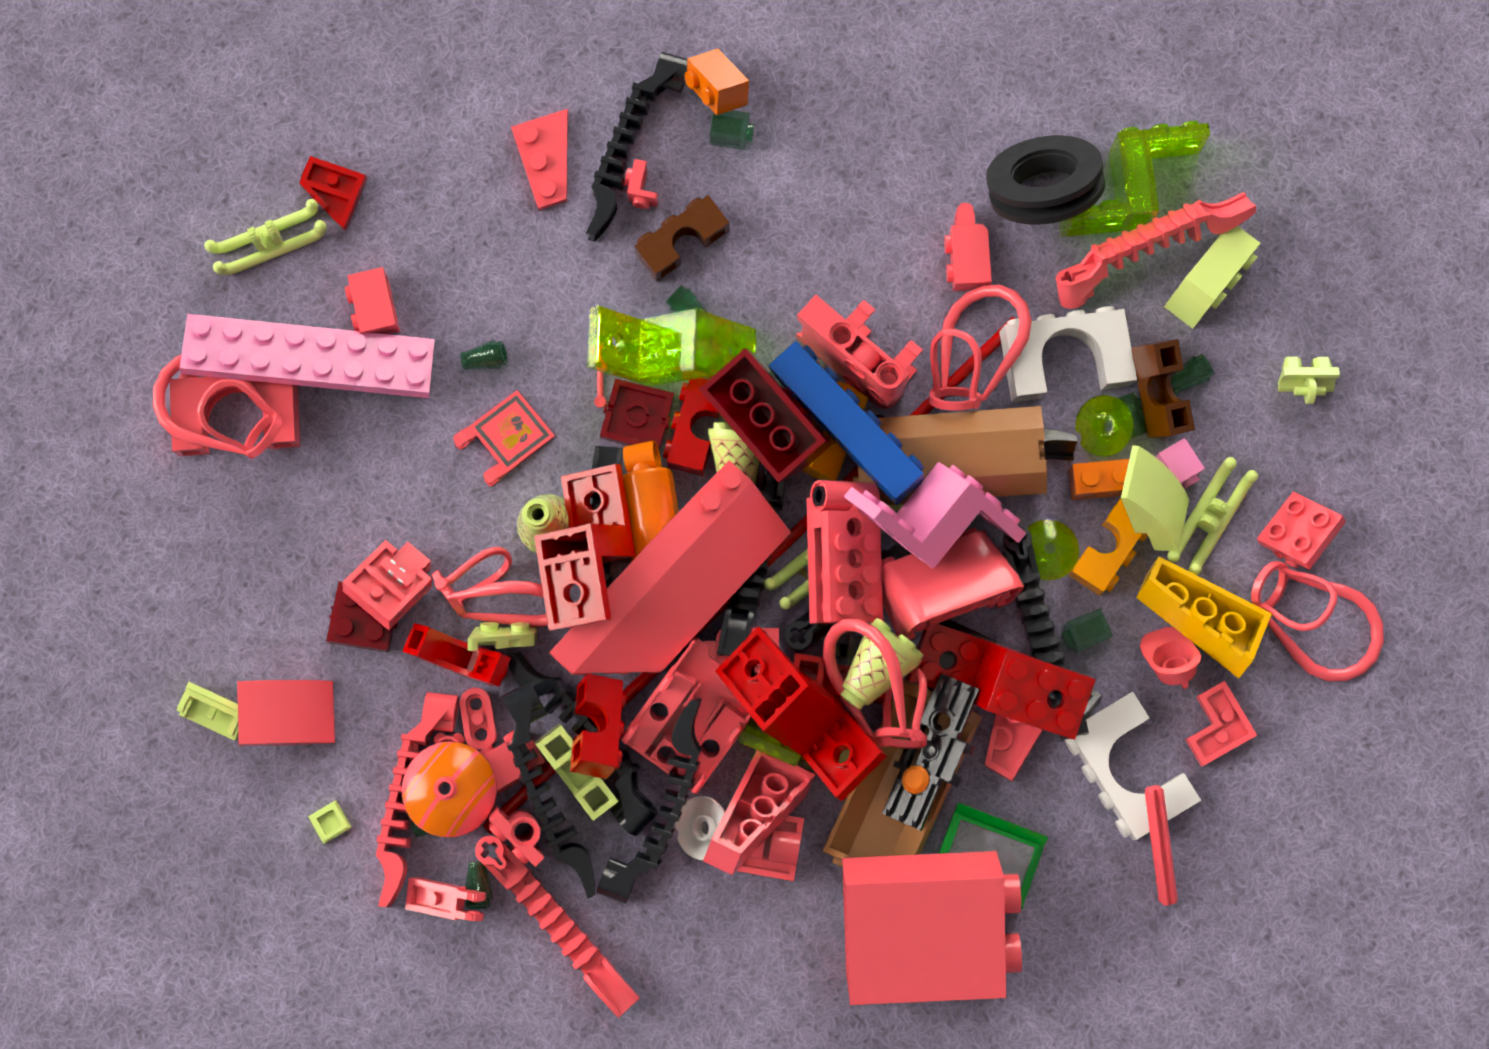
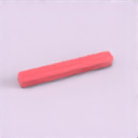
(1161, 845)

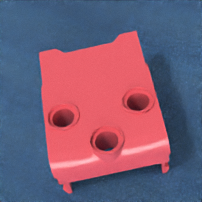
(852, 355)
(718, 717)

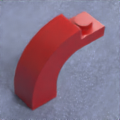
(453, 655)

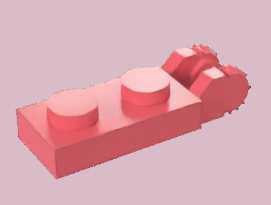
(442, 899)

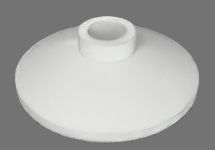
(692, 825)

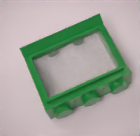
(980, 832)

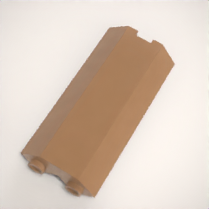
(993, 446)
(861, 826)

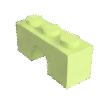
(588, 790)

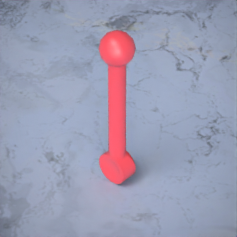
(600, 399)

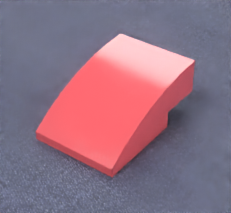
(285, 712)

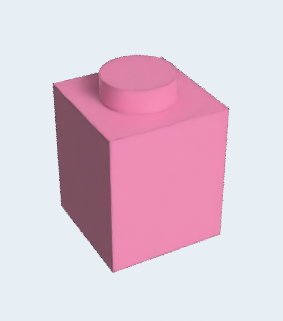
(1182, 462)

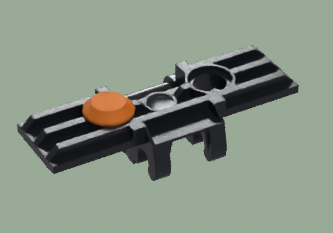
(919, 784)

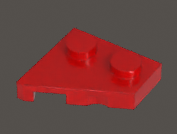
(333, 188)

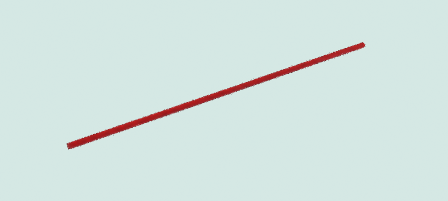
(796, 532)

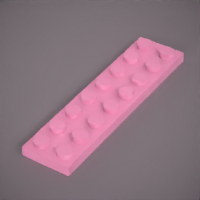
(307, 356)

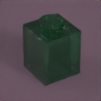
(731, 130)
(1086, 631)

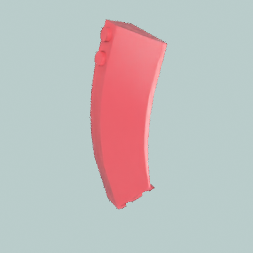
(678, 580)

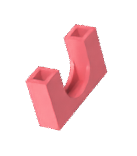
(189, 389)

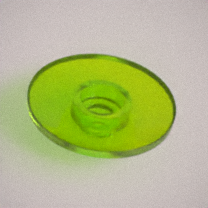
(1091, 425)
(1066, 552)

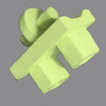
(1308, 381)

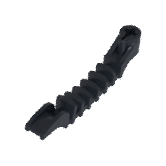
(620, 877)

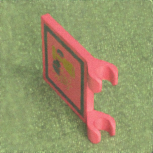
(509, 433)

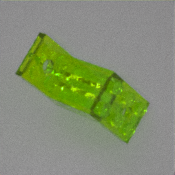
(1134, 177)
(664, 346)

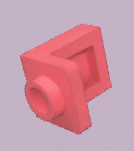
(635, 180)

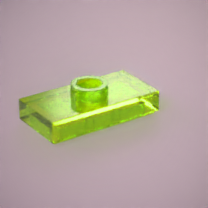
(768, 745)

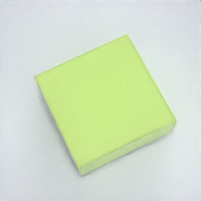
(330, 822)

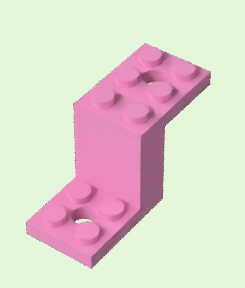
(937, 513)

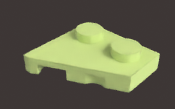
(489, 633)

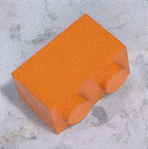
(717, 81)
(1097, 479)

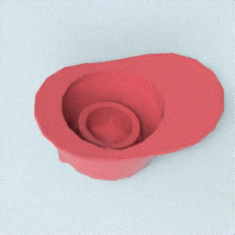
(1171, 656)

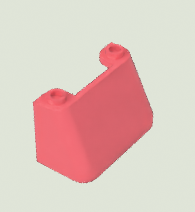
(964, 580)

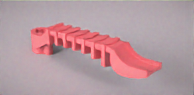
(1078, 282)
(438, 714)
(597, 969)

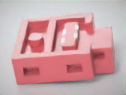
(389, 582)

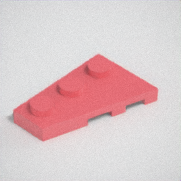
(544, 156)
(1010, 746)

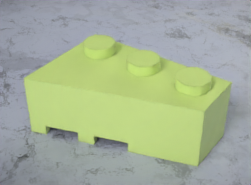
(1212, 274)

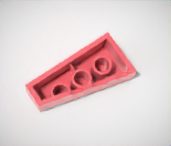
(758, 807)

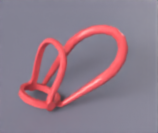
(946, 337)
(226, 443)
(489, 588)
(1335, 590)
(882, 735)

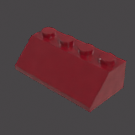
(764, 416)

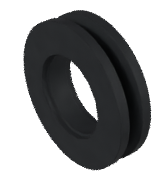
(1051, 202)

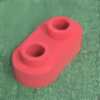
(478, 719)

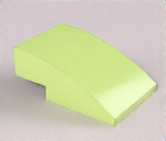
(1154, 500)

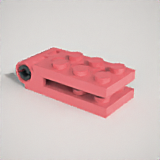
(842, 555)

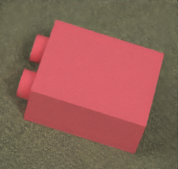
(929, 927)

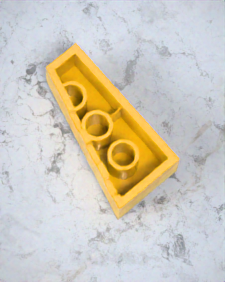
(1205, 614)

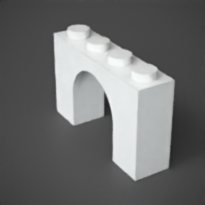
(1101, 331)
(1094, 751)

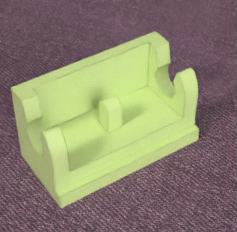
(209, 710)

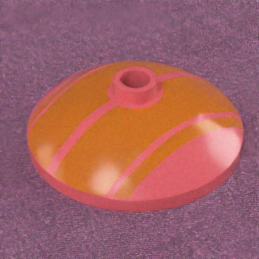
(471, 792)

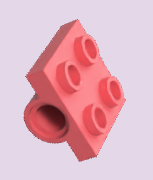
(1301, 531)
(523, 846)
(778, 853)

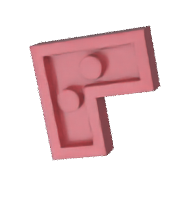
(1228, 725)

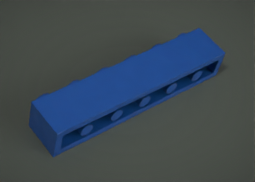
(846, 422)

